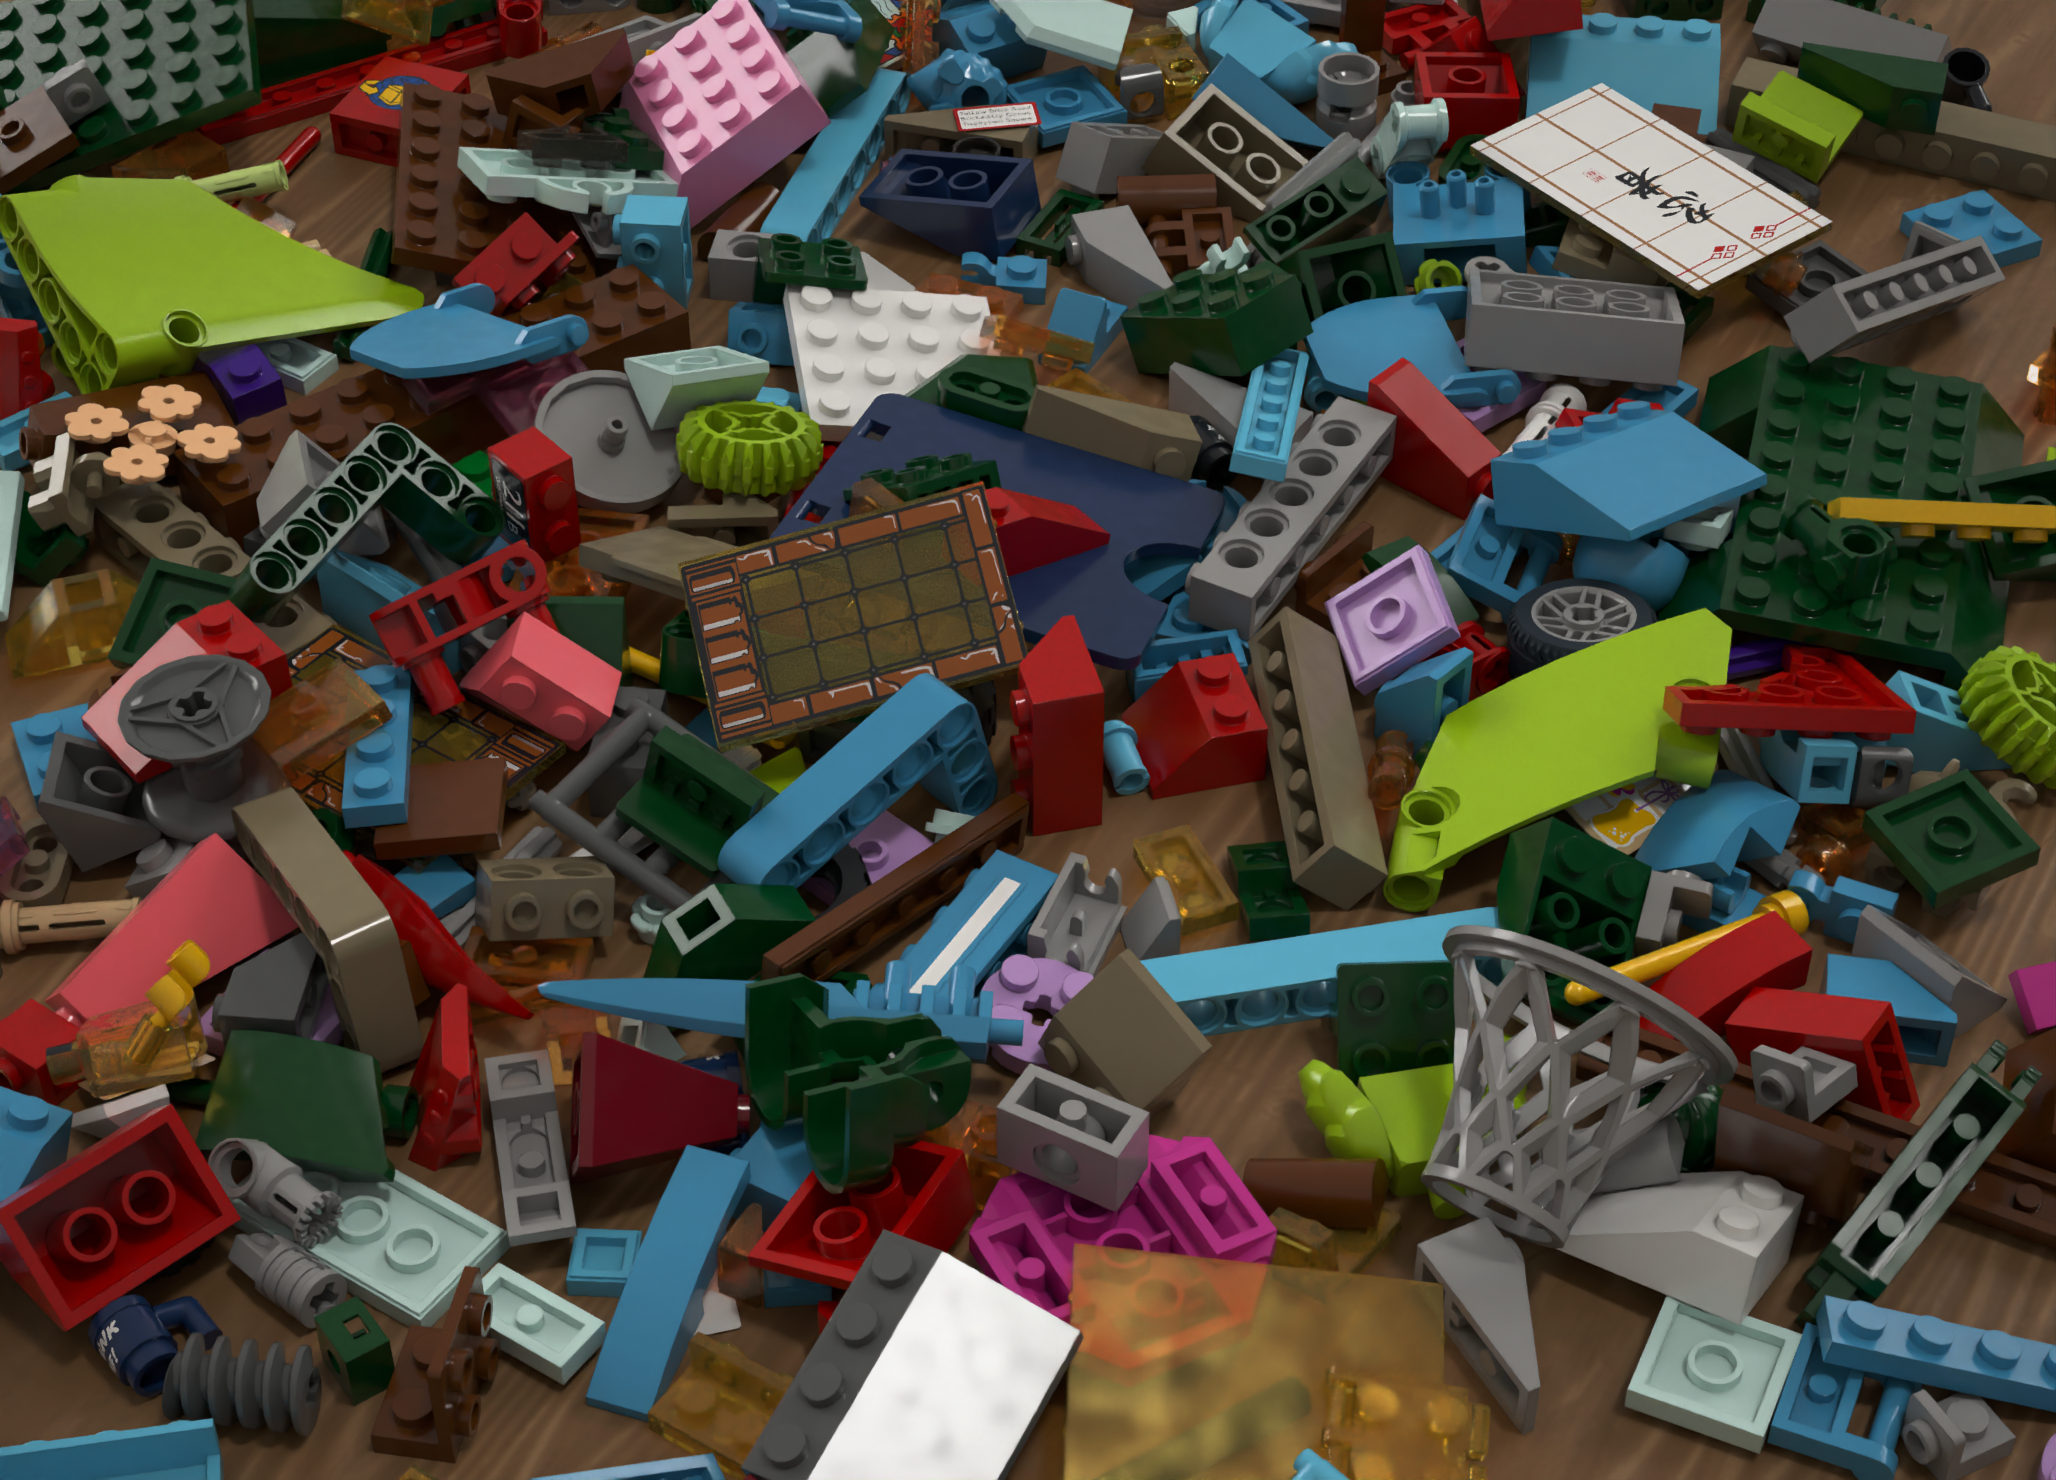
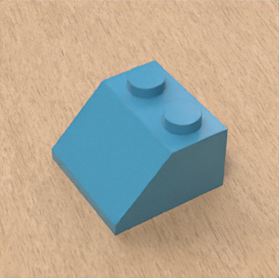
(984, 31)

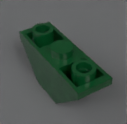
(726, 932)

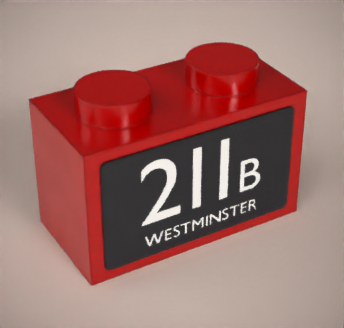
(536, 492)

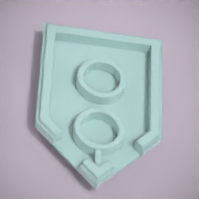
(1074, 28)

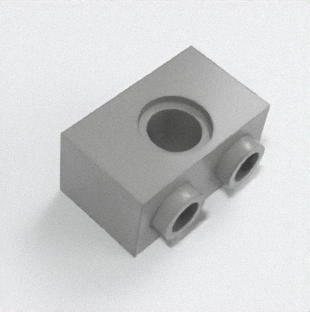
(1072, 1137)

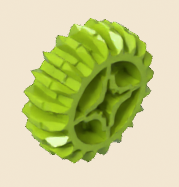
(749, 447)
(2014, 710)

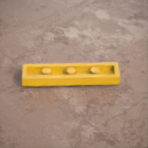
(1972, 520)

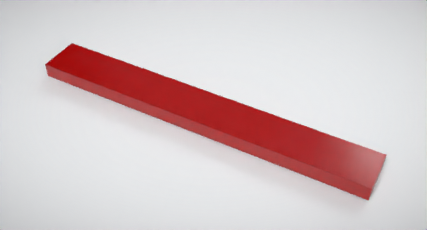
(325, 89)

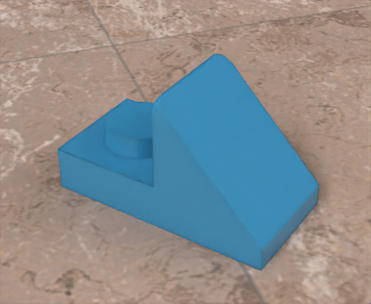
(1088, 319)

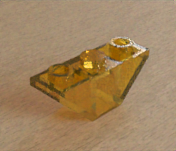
(70, 623)

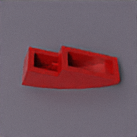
(1725, 971)

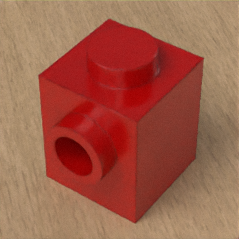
(23, 1051)

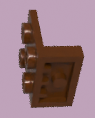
(439, 1380)

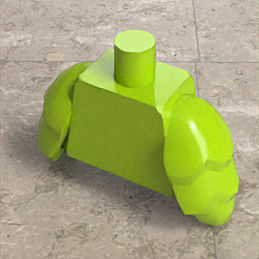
(1386, 1118)

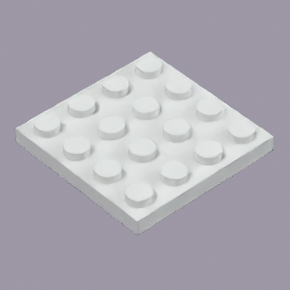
(873, 344)

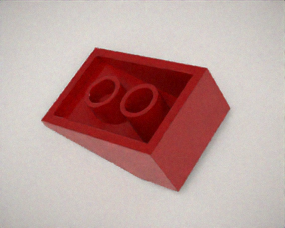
(211, 631)
(831, 1235)

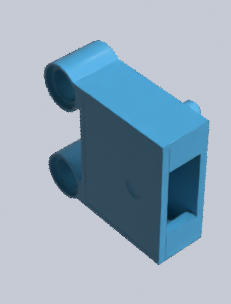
(1455, 218)

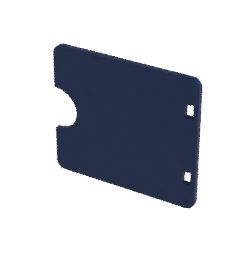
(1135, 505)

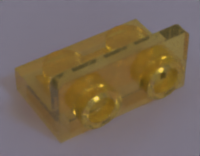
(719, 1403)

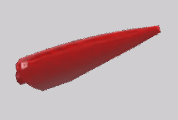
(437, 952)

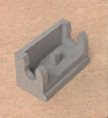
(1078, 918)

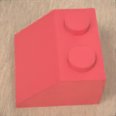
(546, 682)

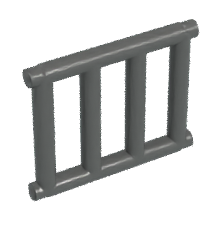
(603, 839)

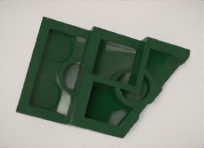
(304, 1101)

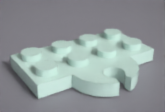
(510, 174)

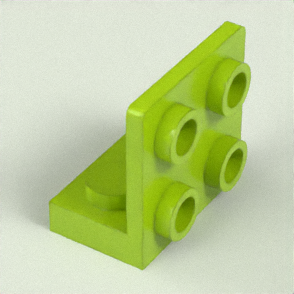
(1796, 125)

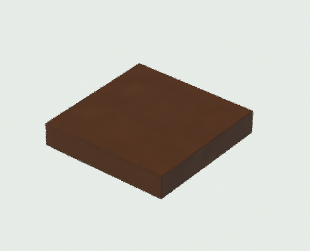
(450, 811)

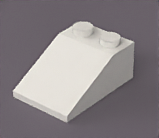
(1697, 1239)

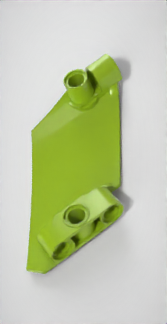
(1555, 743)

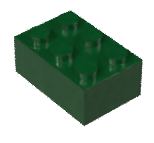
(1217, 322)

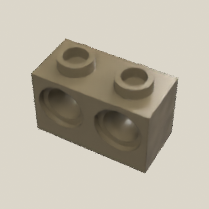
(544, 898)

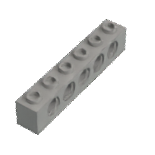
(1893, 298)
(1291, 520)

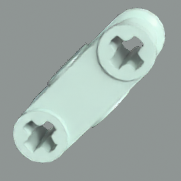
(1409, 135)

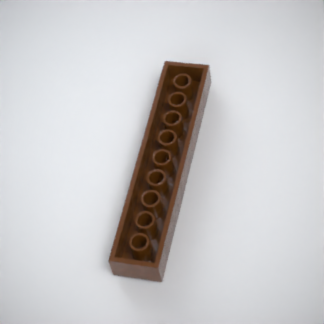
(624, 318)

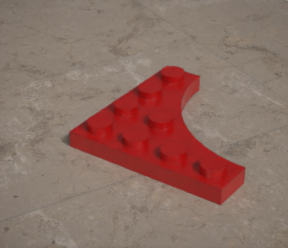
(1816, 696)

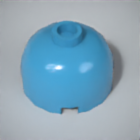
(1634, 565)

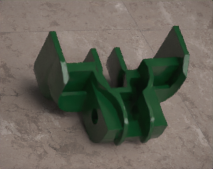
(847, 1079)

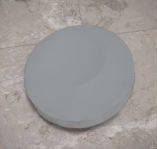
(612, 448)

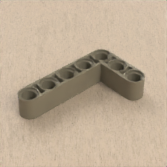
(339, 920)

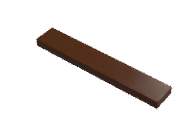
(899, 896)

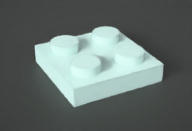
(1713, 1373)

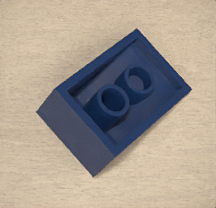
(957, 199)

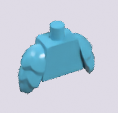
(1266, 46)

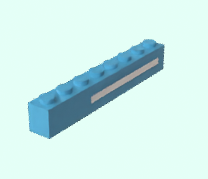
(976, 930)

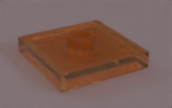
(319, 719)

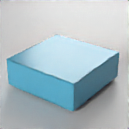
(601, 1261)

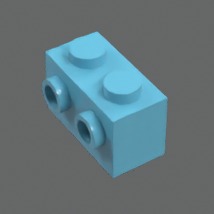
(658, 242)

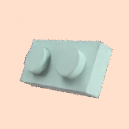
(540, 1325)

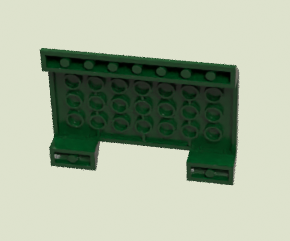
(1854, 434)

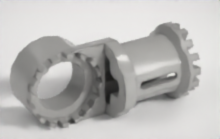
(277, 1189)

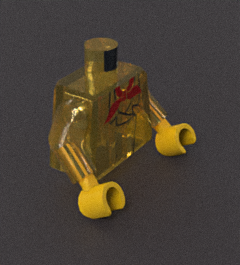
(144, 1041)

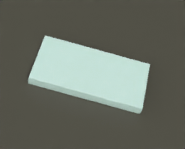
(395, 1243)

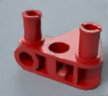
(462, 605)

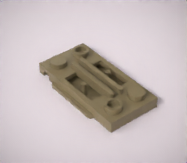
(647, 557)

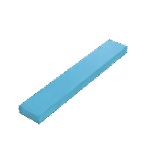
(1270, 416)

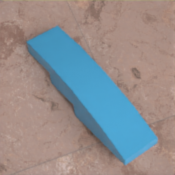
(667, 1283)

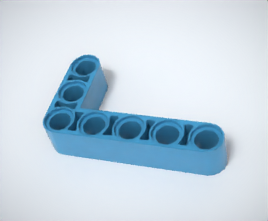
(913, 737)

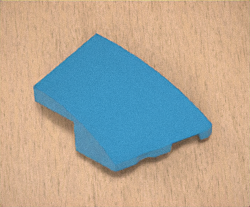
(1719, 826)

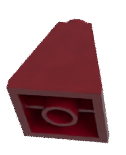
(644, 1109)

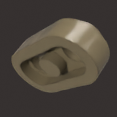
(42, 873)

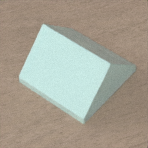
(684, 379)

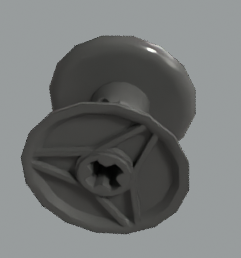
(201, 722)

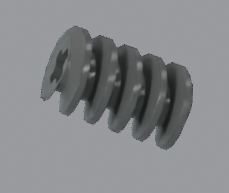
(243, 1386)

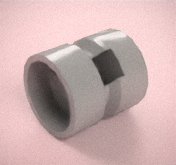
(1347, 94)

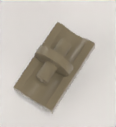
(69, 487)

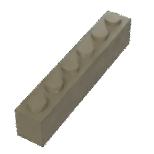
(1316, 760)

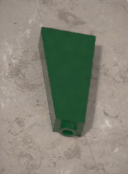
(308, 38)

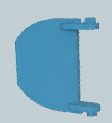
(1371, 335)
(462, 337)

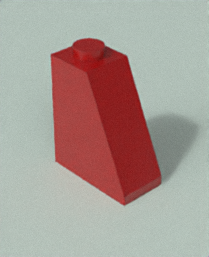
(1435, 445)
(1835, 1025)

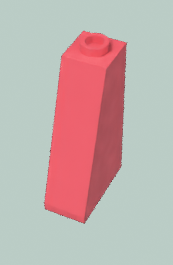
(204, 899)

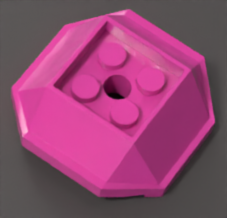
(1180, 1206)

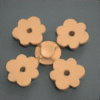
(152, 440)

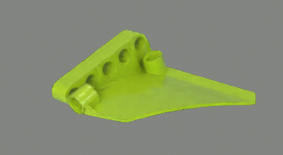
(162, 270)

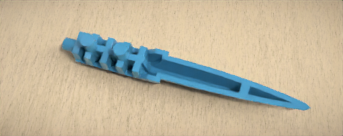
(719, 1004)

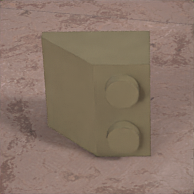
(1125, 1038)

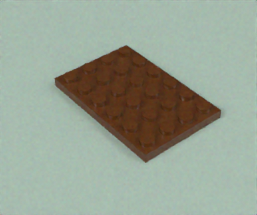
(437, 209)

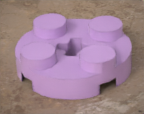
(1026, 985)

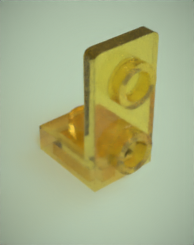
(1334, 1249)

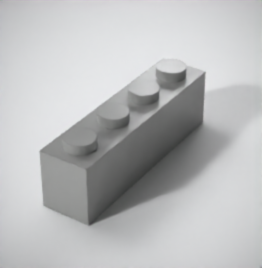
(1789, 23)

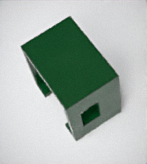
(358, 1360)

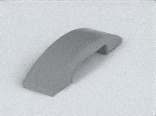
(529, 1148)

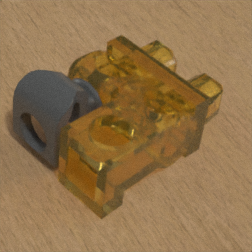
(1158, 64)

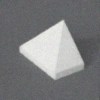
(114, 1114)

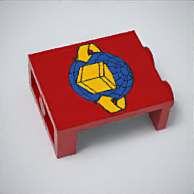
(368, 116)

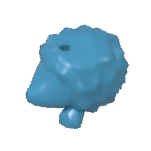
(958, 82)

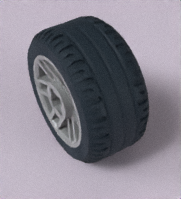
(1569, 618)

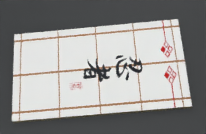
(1651, 189)

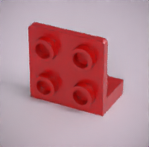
(519, 264)

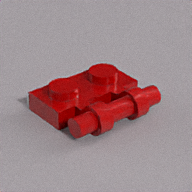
(1418, 25)

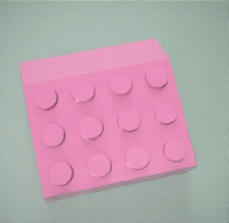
(722, 104)

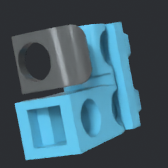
(1835, 768)

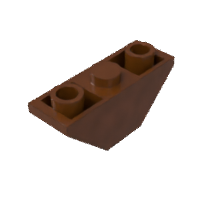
(566, 77)

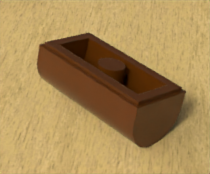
(1165, 195)
(744, 214)
(1320, 1189)

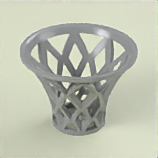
(1546, 1190)

